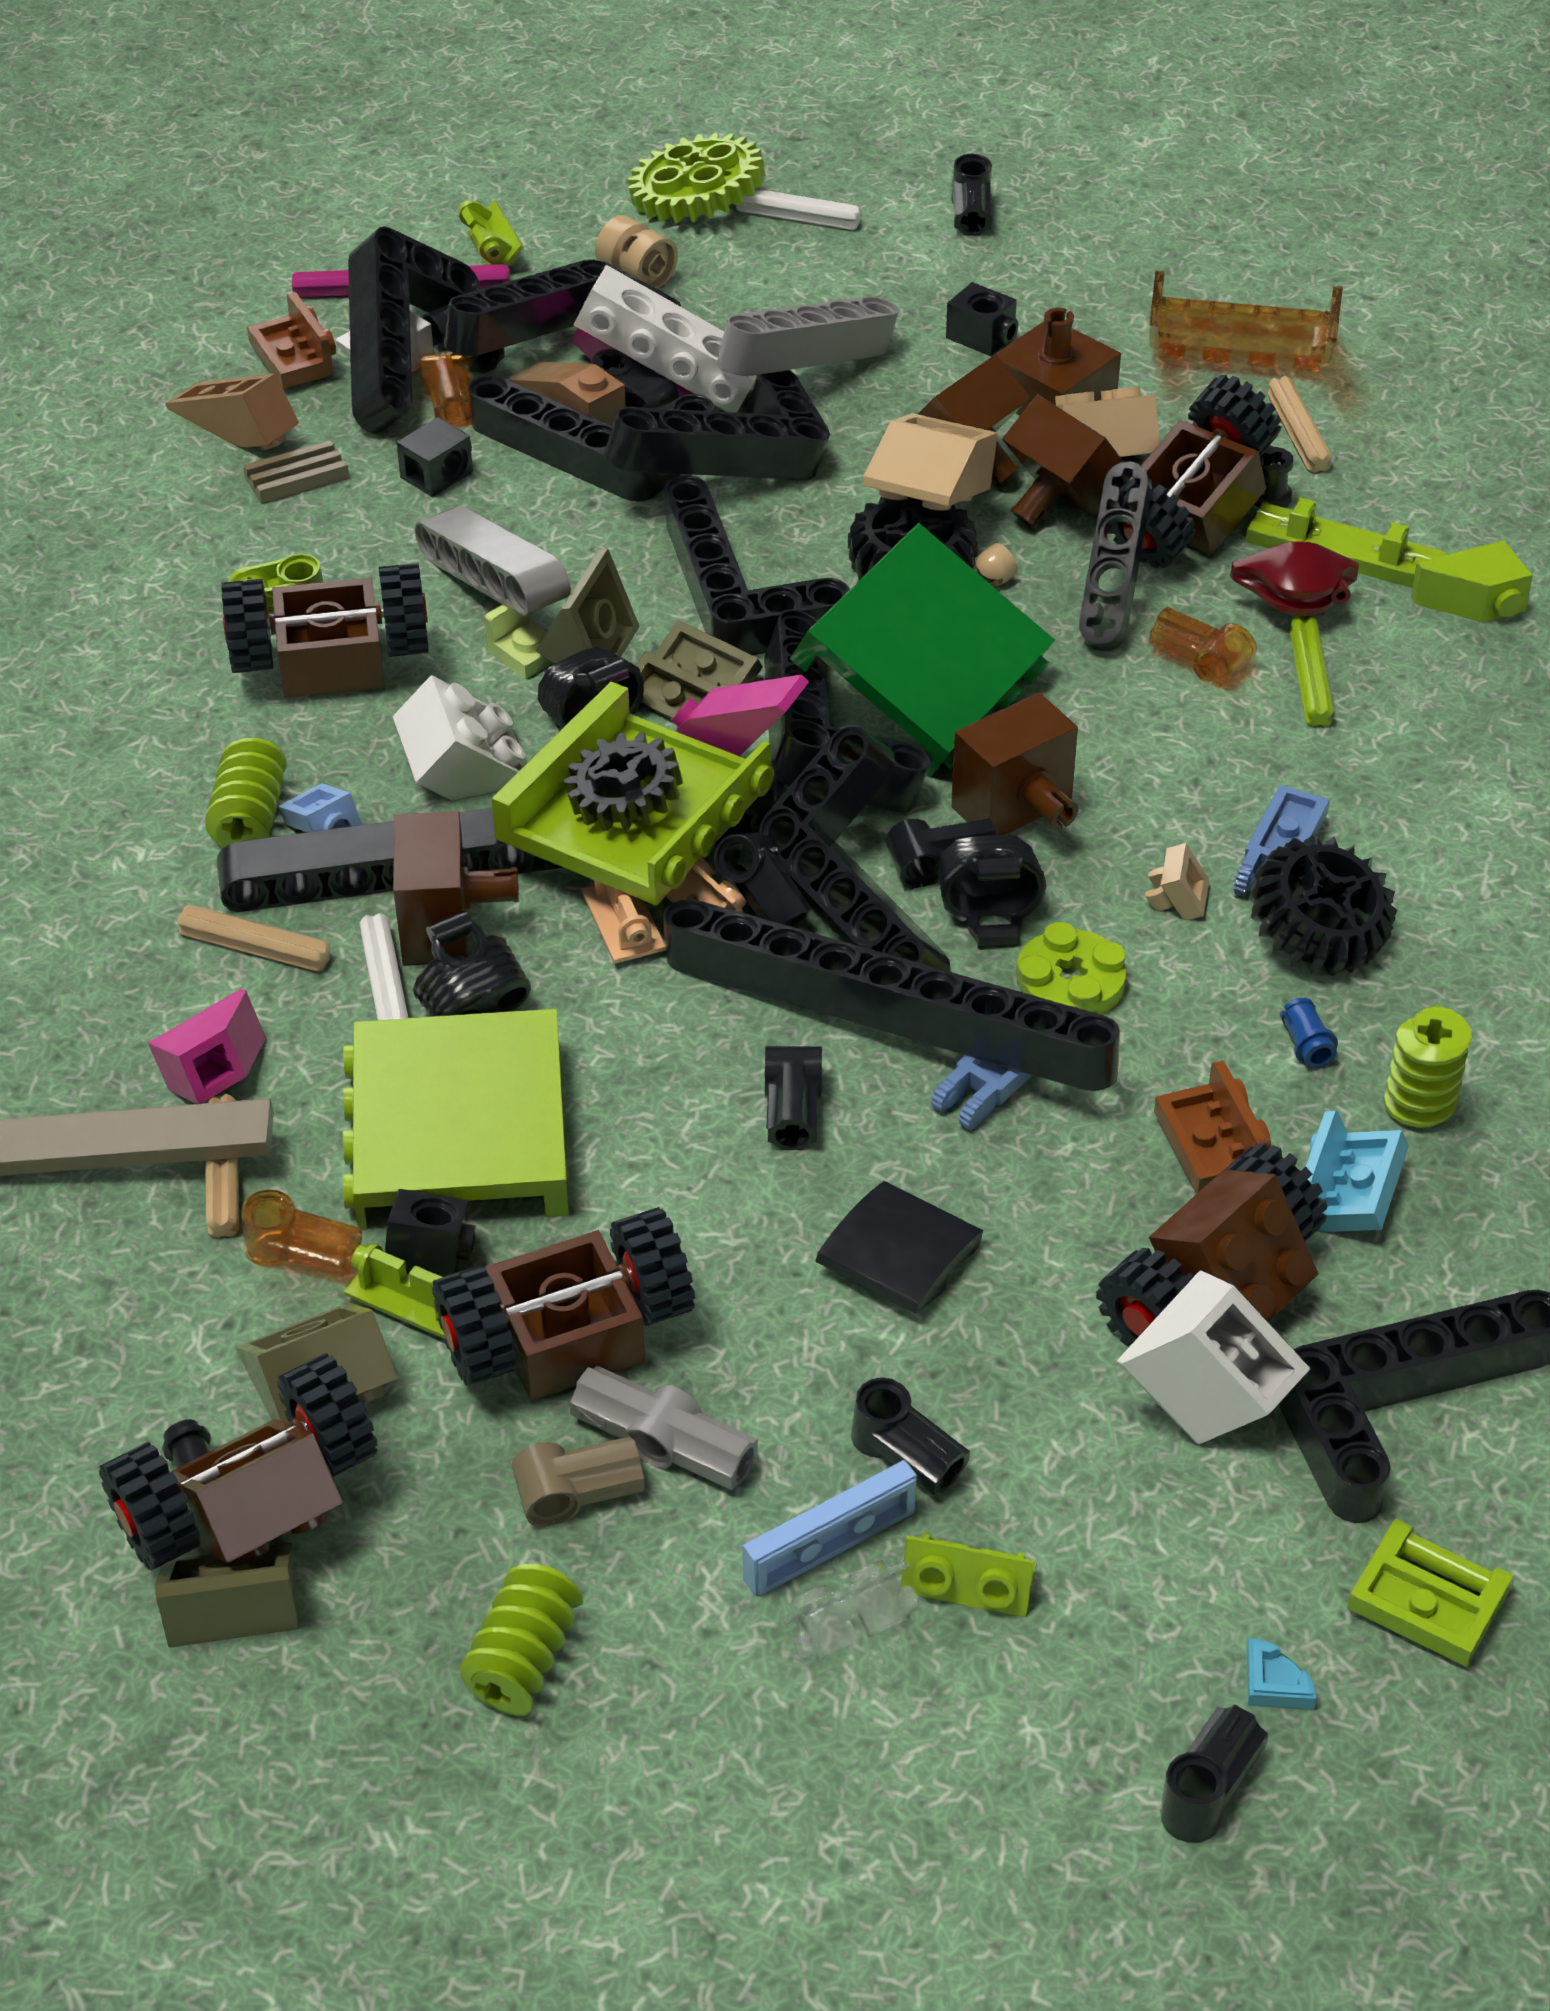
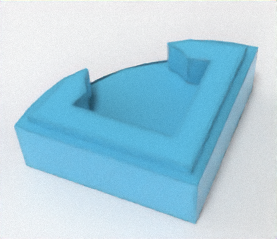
(1276, 1679)

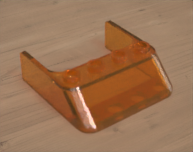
(1243, 330)

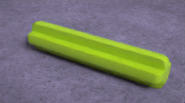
(1311, 671)

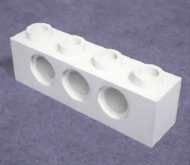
(661, 338)

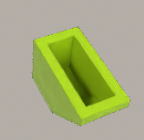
(1474, 583)

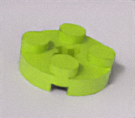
(1064, 948)

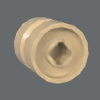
(637, 250)

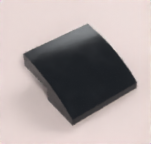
(899, 1246)

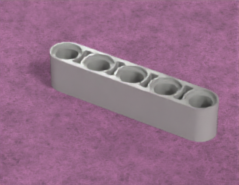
(807, 335)
(492, 560)

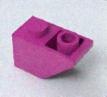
(210, 1049)

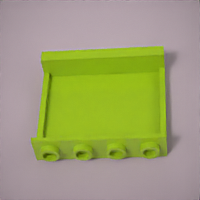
(646, 859)
(455, 1110)

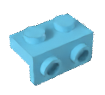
(1355, 1173)

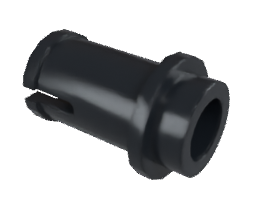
(185, 1442)

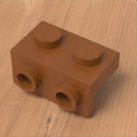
(294, 345)
(1210, 1125)

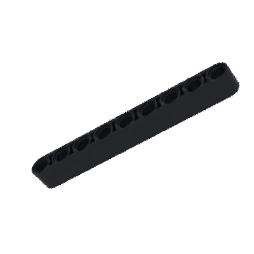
(893, 994)

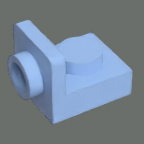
(321, 810)

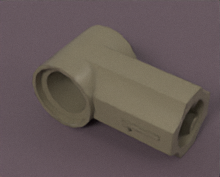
(560, 1481)

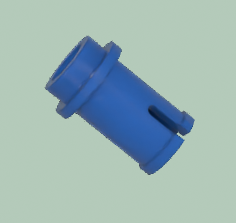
(1312, 1040)

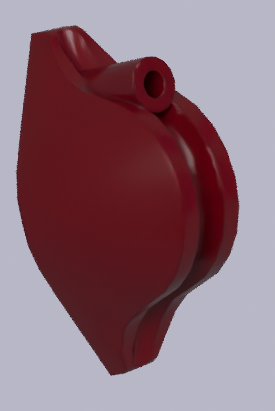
(1297, 577)

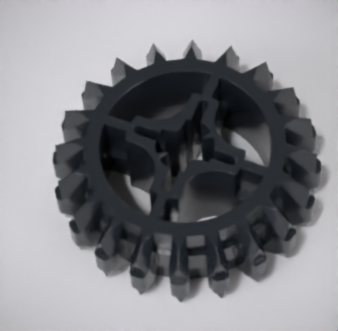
(890, 520)
(1318, 916)

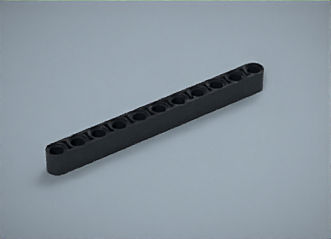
(362, 859)

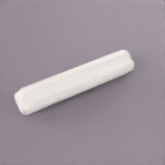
(801, 209)
(383, 967)

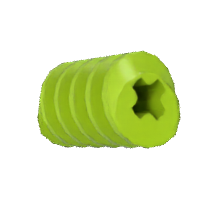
(245, 791)
(1427, 1067)
(520, 1637)

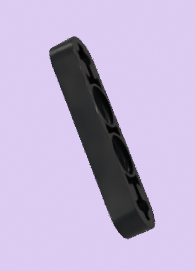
(1110, 556)

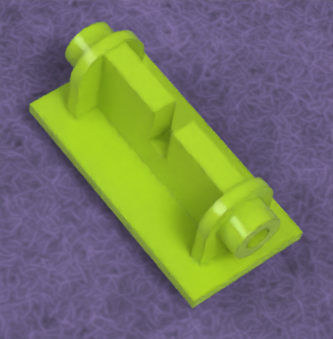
(490, 232)
(388, 1288)
(968, 1575)

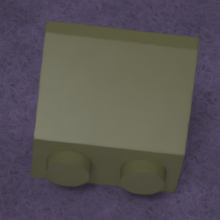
(344, 1332)

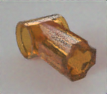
(447, 383)
(1214, 652)
(281, 1234)

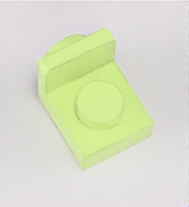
(515, 640)

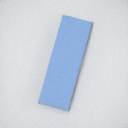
(829, 1528)

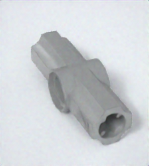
(664, 1426)

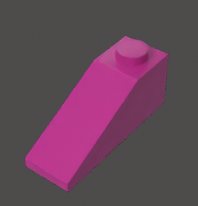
(738, 713)

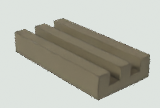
(296, 471)

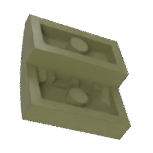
(691, 666)

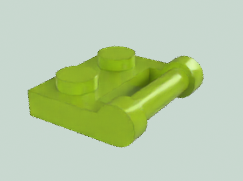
(1425, 1604)

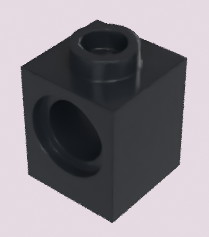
(981, 319)
(435, 456)
(429, 1232)

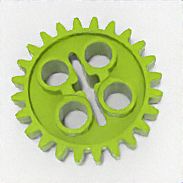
(696, 177)

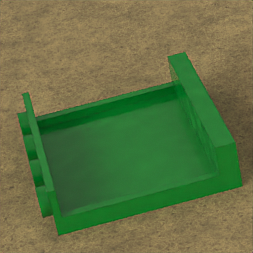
(928, 643)

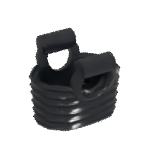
(581, 677)
(991, 878)
(474, 984)

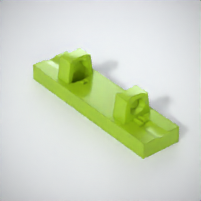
(1378, 555)

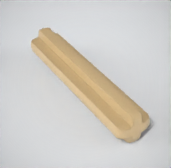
(1299, 424)
(254, 938)
(222, 1191)

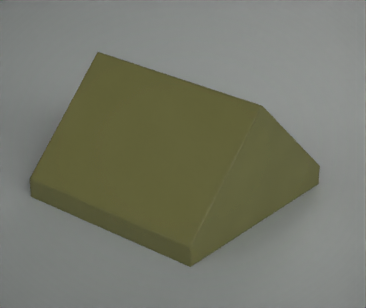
(593, 615)
(219, 1600)

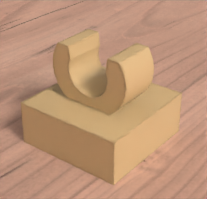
(1179, 884)

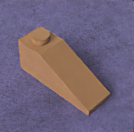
(576, 386)
(239, 410)

